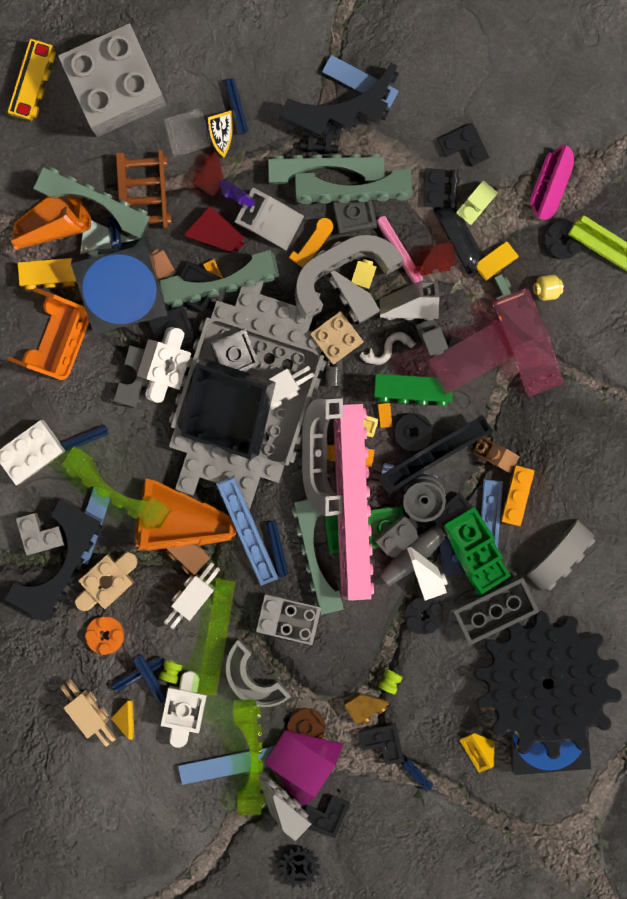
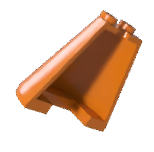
(51, 221)

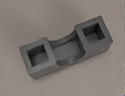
(431, 336)
(132, 393)

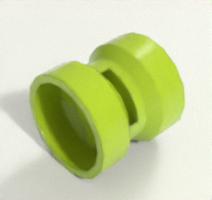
(170, 671)
(390, 682)

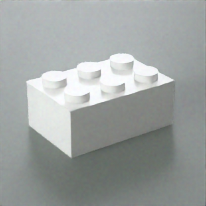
(30, 452)

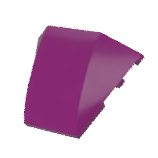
(303, 763)

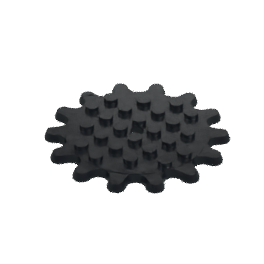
(542, 713)

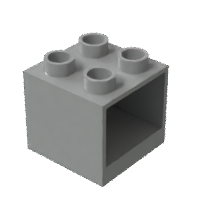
(112, 80)

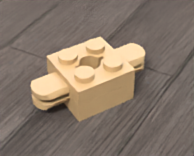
(106, 581)
(87, 713)

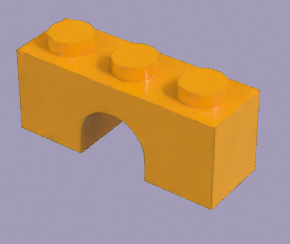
(517, 495)

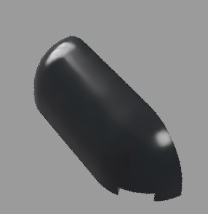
(460, 237)

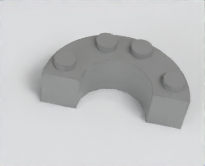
(562, 556)
(244, 686)

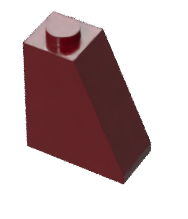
(215, 232)

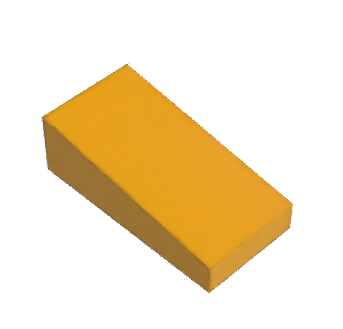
(212, 267)
(385, 415)

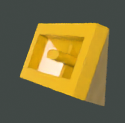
(125, 719)
(479, 750)

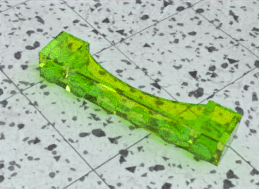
(81, 464)
(216, 636)
(245, 716)

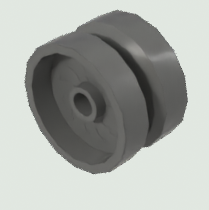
(425, 508)

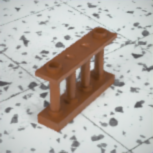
(125, 182)

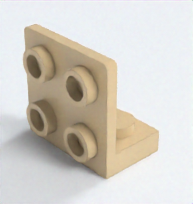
(336, 338)

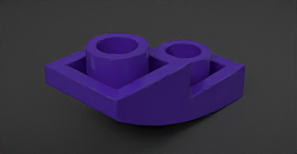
(231, 191)

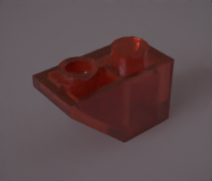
(210, 176)
(437, 257)

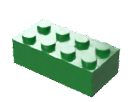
(410, 388)

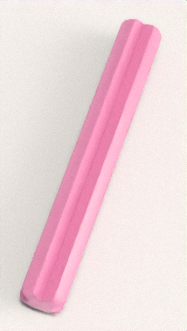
(391, 237)

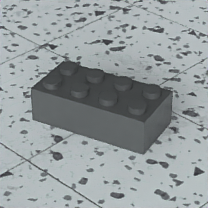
(495, 609)

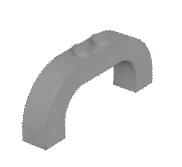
(341, 253)
(315, 455)

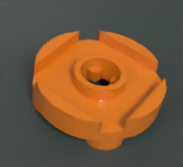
(105, 624)

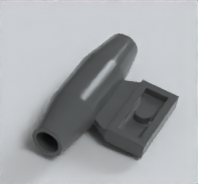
(397, 539)

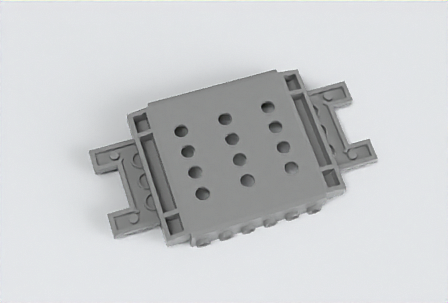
(272, 329)

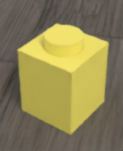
(364, 274)

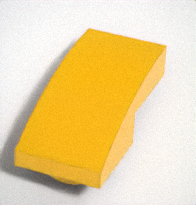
(496, 261)

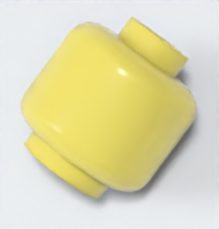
(548, 287)

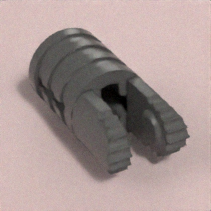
(333, 374)

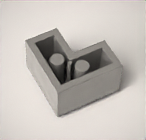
(34, 538)

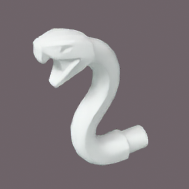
(400, 336)

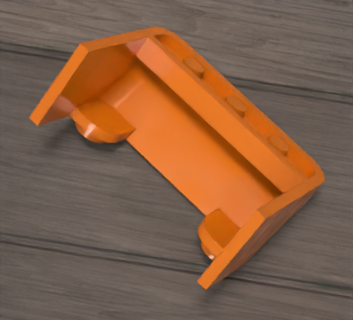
(60, 339)

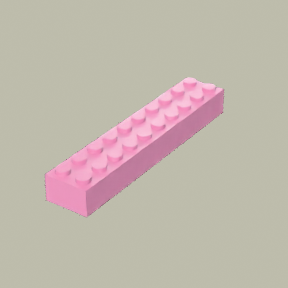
(353, 522)

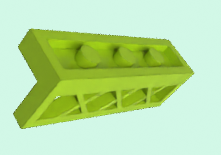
(600, 240)

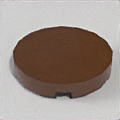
(307, 722)

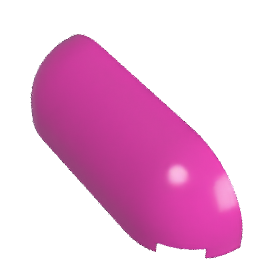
(552, 182)

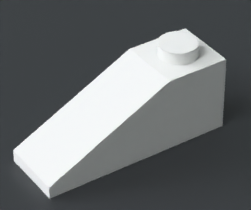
(428, 575)

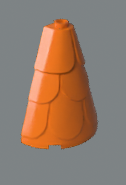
(186, 524)

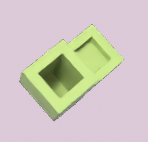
(477, 202)

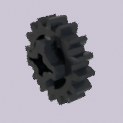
(292, 860)

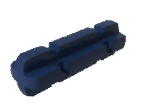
(417, 775)

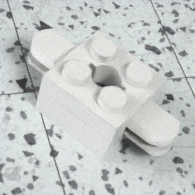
(156, 363)
(287, 386)
(193, 597)
(183, 709)

